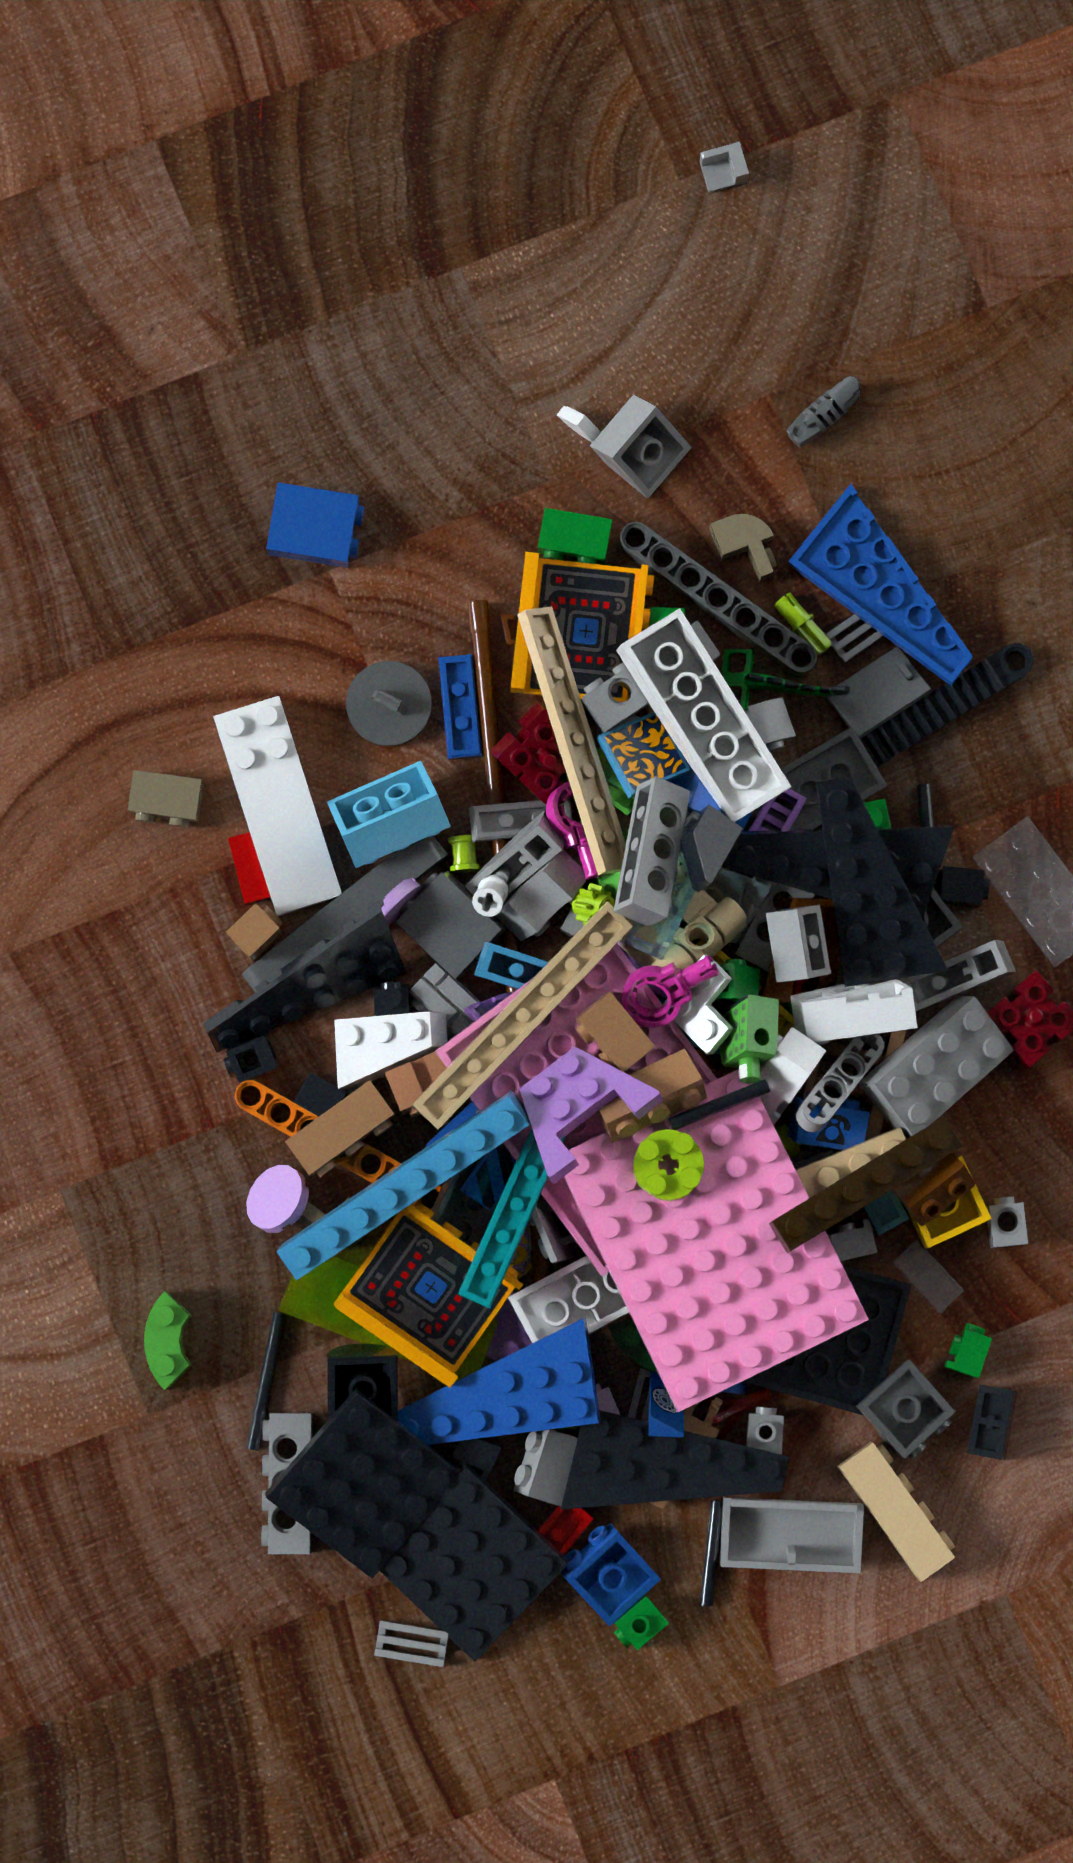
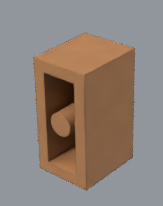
(256, 931)
(613, 1032)

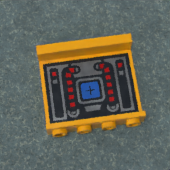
(594, 612)
(411, 1291)

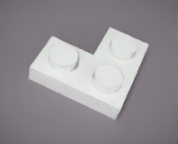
(700, 1018)

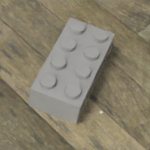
(936, 1066)

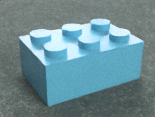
(388, 814)

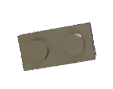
(165, 798)

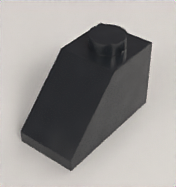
(707, 844)

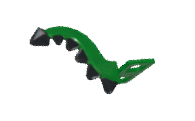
(766, 682)

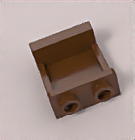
(935, 1188)

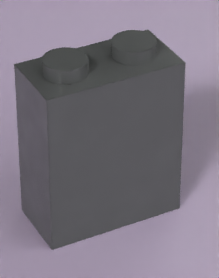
(448, 924)

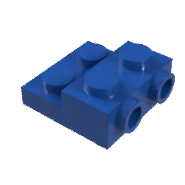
(609, 1573)

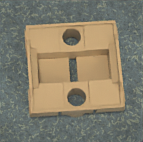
(705, 919)

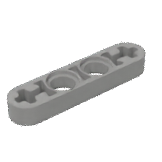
(840, 1080)

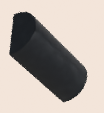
(365, 1368)

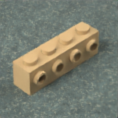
(896, 1511)

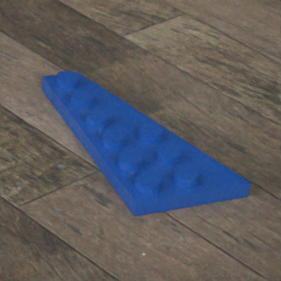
(869, 576)
(524, 1392)

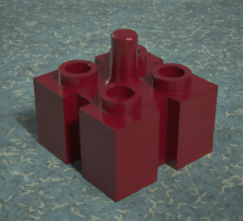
(534, 753)
(1032, 1019)

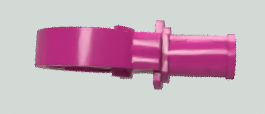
(570, 830)
(664, 979)

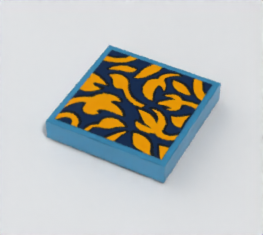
(642, 752)

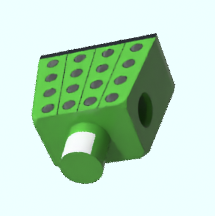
(753, 1036)

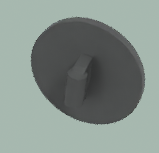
(388, 703)

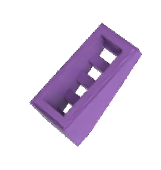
(789, 796)

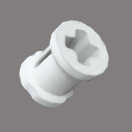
(490, 906)

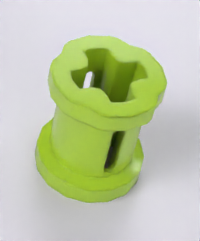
(463, 854)

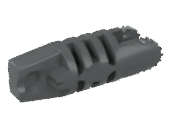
(824, 412)

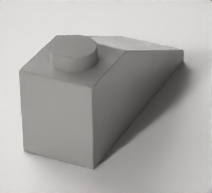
(522, 855)
(964, 974)

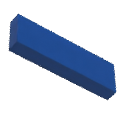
(460, 707)

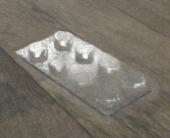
(1033, 887)

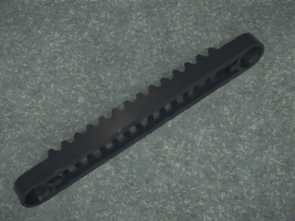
(945, 705)

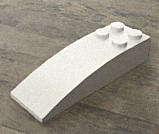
(703, 716)
(277, 805)
(568, 1297)

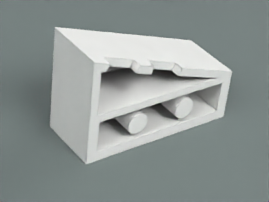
(854, 1010)
(380, 1043)
(788, 1070)

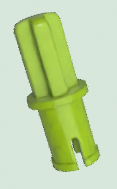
(802, 623)

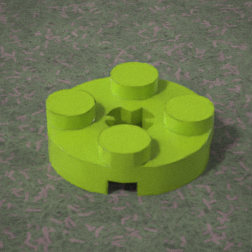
(656, 1181)

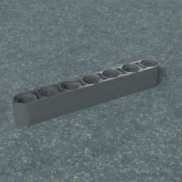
(710, 584)
(353, 903)

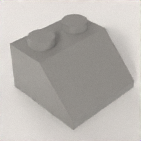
(641, 445)

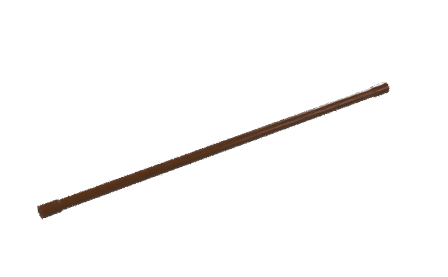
(480, 631)

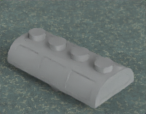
(791, 1535)

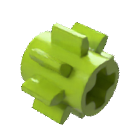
(589, 901)

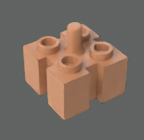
(413, 1079)

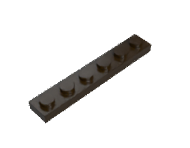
(865, 1184)

